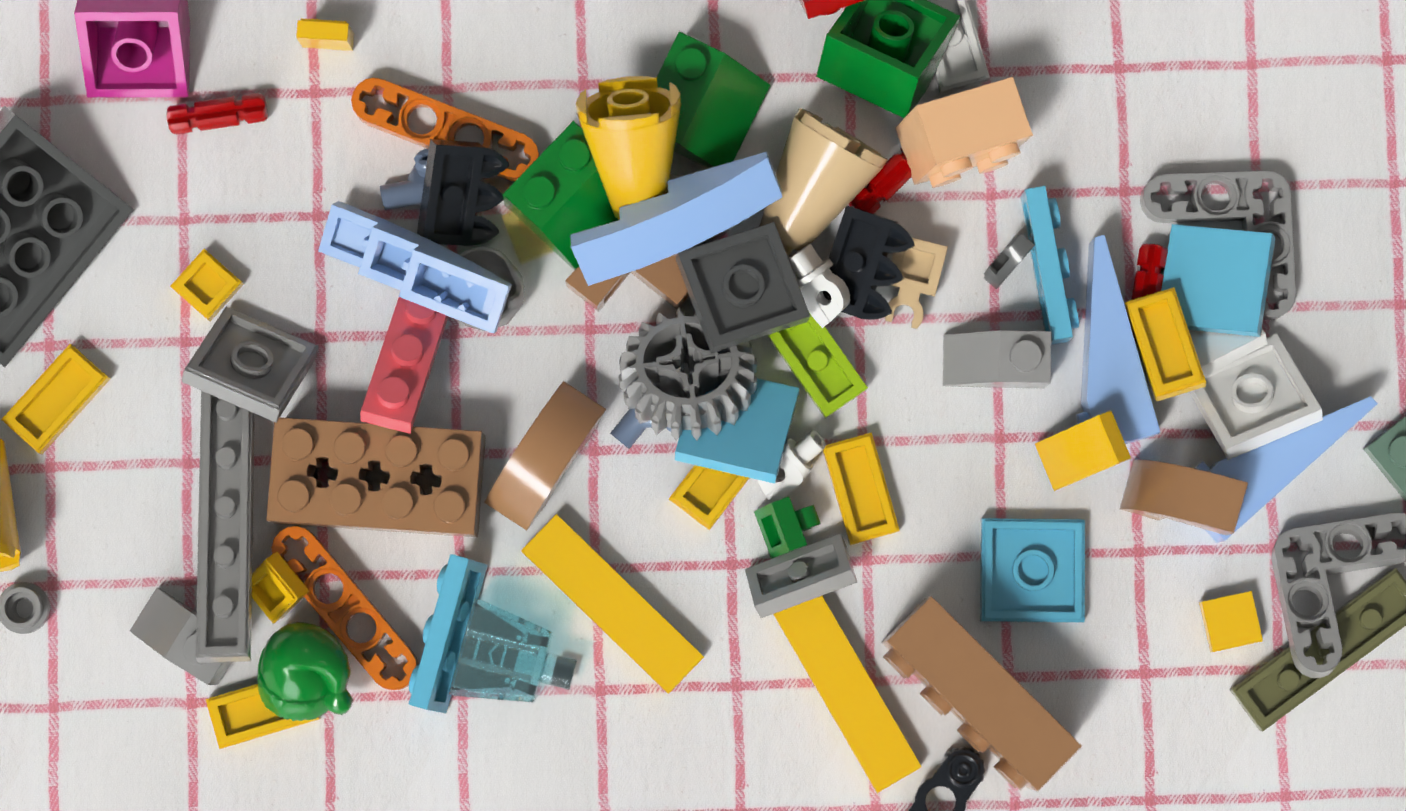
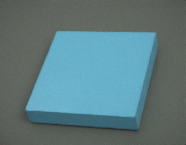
(1220, 277)
(755, 441)
(1032, 570)

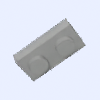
(800, 575)

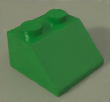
(887, 50)
(716, 100)
(561, 193)

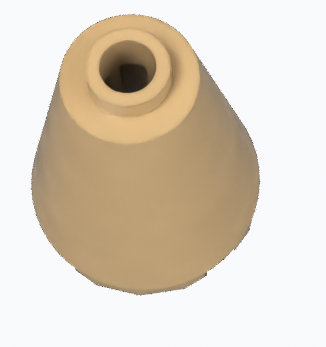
(818, 178)

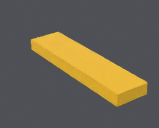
(612, 604)
(848, 692)

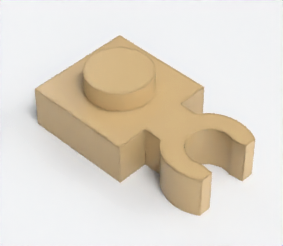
(921, 273)

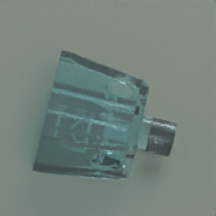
(507, 657)

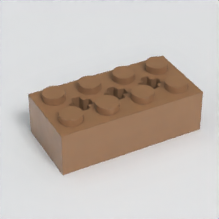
(353, 451)
(981, 694)

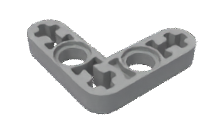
(1240, 207)
(1322, 562)

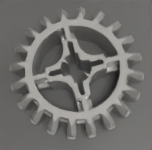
(660, 389)

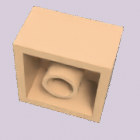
(964, 132)

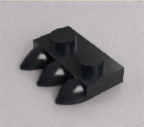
(455, 193)
(862, 260)

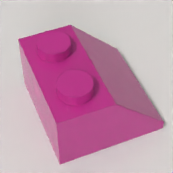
(134, 47)

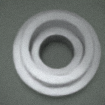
(8, 604)

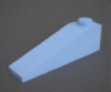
(1111, 361)
(1281, 461)

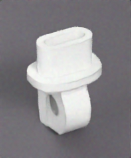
(815, 278)
(796, 464)

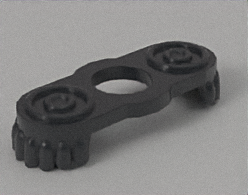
(959, 772)

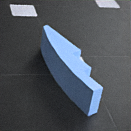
(673, 222)
(416, 266)

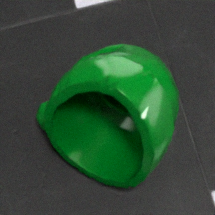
(304, 673)

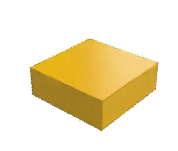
(325, 34)
(207, 285)
(276, 587)
(1231, 621)

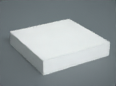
(1257, 400)

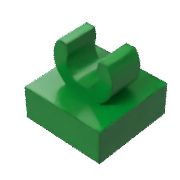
(784, 526)

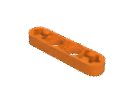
(448, 121)
(349, 604)

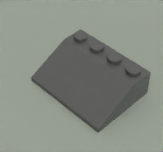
(49, 228)

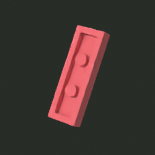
(403, 366)

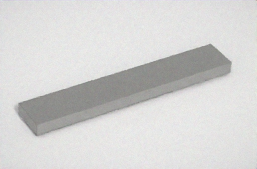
(225, 532)

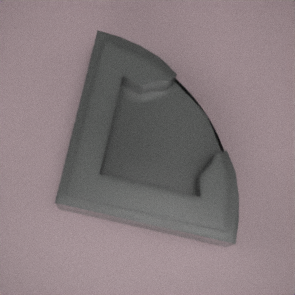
(1008, 260)

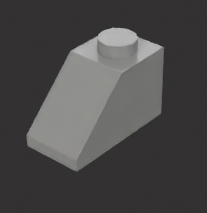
(997, 359)
(171, 631)

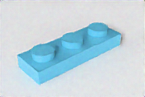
(1049, 264)
(444, 633)

